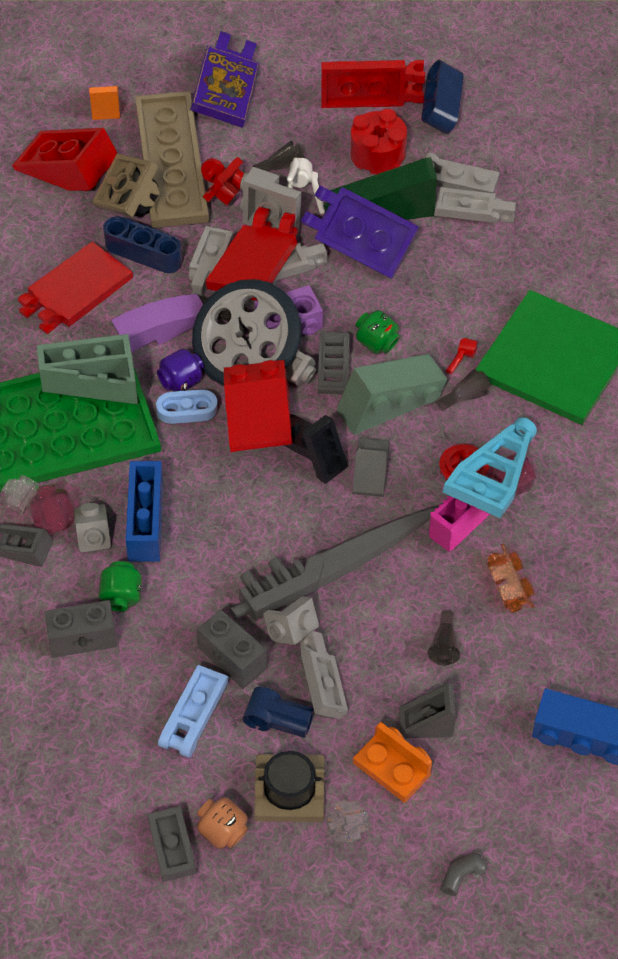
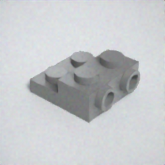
(263, 190)

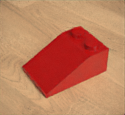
(68, 157)
(257, 405)

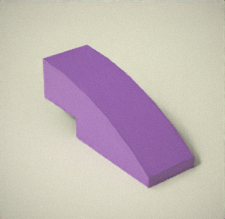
(158, 320)

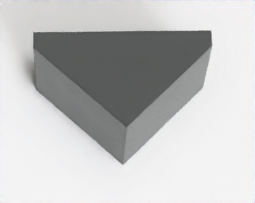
(429, 715)

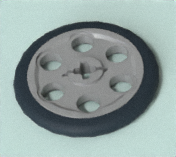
(233, 297)

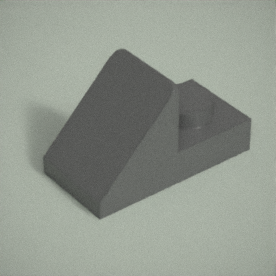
(370, 467)

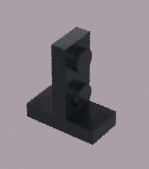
(320, 445)

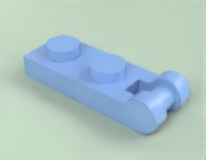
(193, 710)

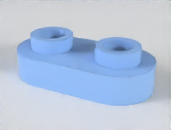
(187, 406)

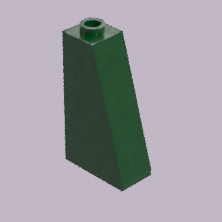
(404, 190)

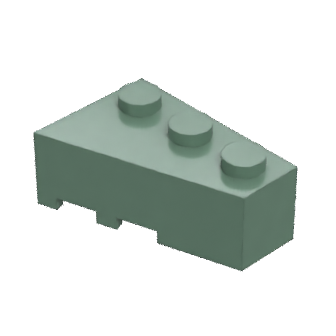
(89, 368)
(389, 390)

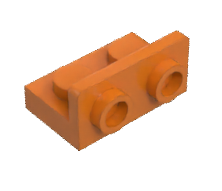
(394, 762)

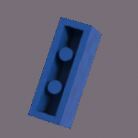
(144, 511)
(578, 725)

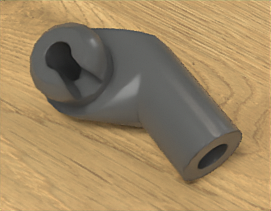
(459, 869)

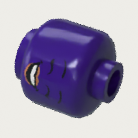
(180, 370)

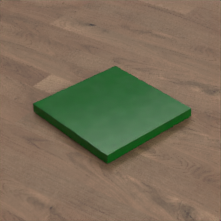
(553, 357)

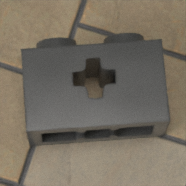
(80, 629)
(232, 648)

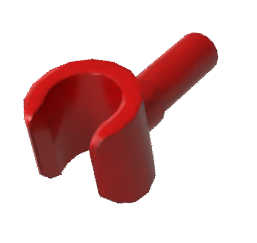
(466, 347)

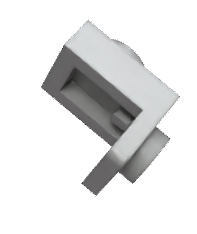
(301, 369)
(92, 527)
(293, 622)

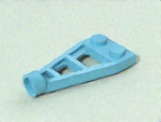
(482, 491)

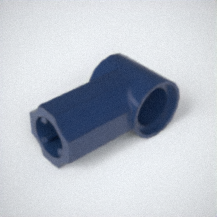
(270, 711)

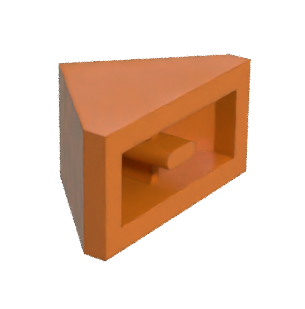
(104, 102)

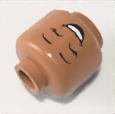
(222, 823)

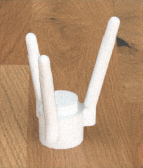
(301, 175)

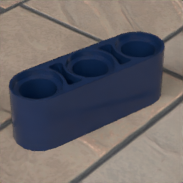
(442, 96)
(142, 244)

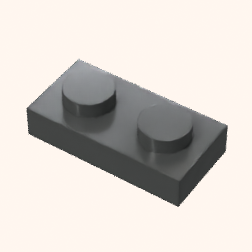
(171, 844)

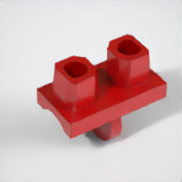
(225, 181)

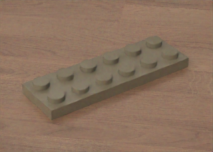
(171, 143)

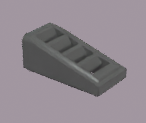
(333, 345)
(35, 549)

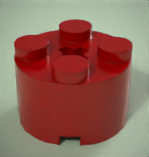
(378, 141)

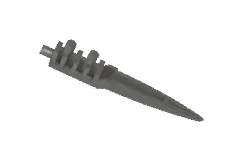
(320, 569)

